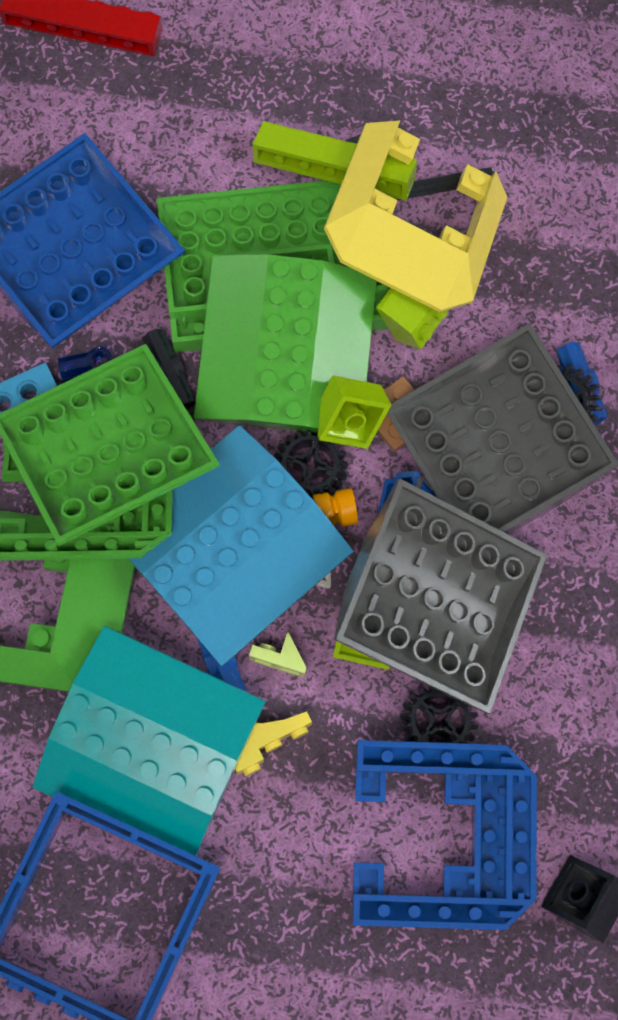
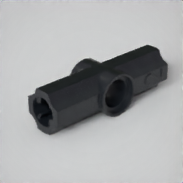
(170, 364)

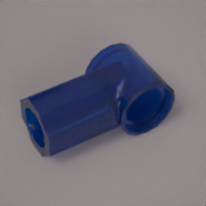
(81, 363)

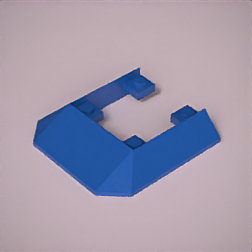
(503, 836)

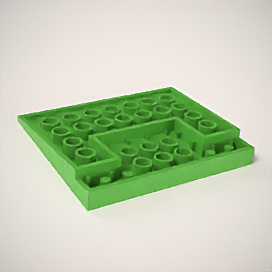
(242, 222)

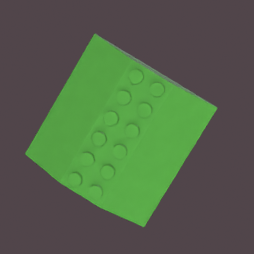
(278, 338)
(104, 444)

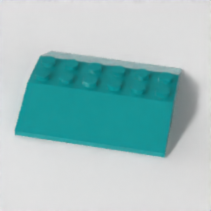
(148, 740)

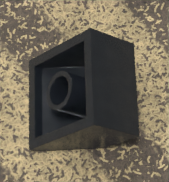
(584, 898)

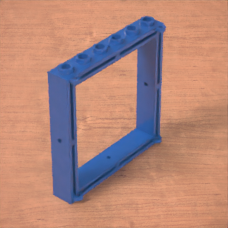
(47, 990)

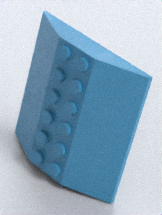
(240, 547)

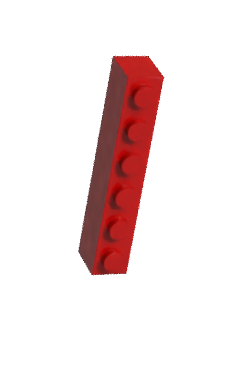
(87, 22)

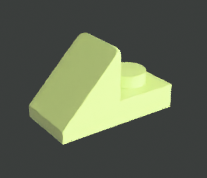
(287, 661)

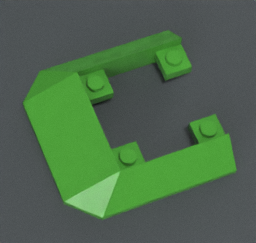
(121, 538)
(92, 598)

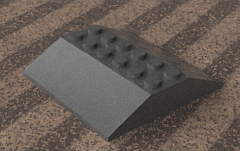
(503, 434)
(439, 595)

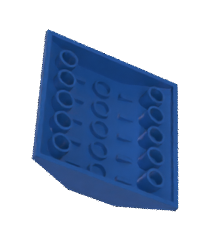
(76, 241)

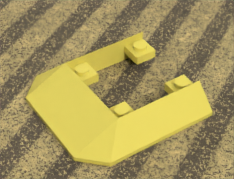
(396, 253)

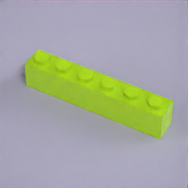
(325, 158)

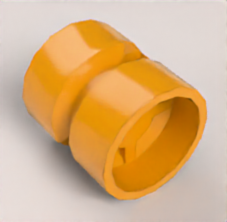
(339, 507)

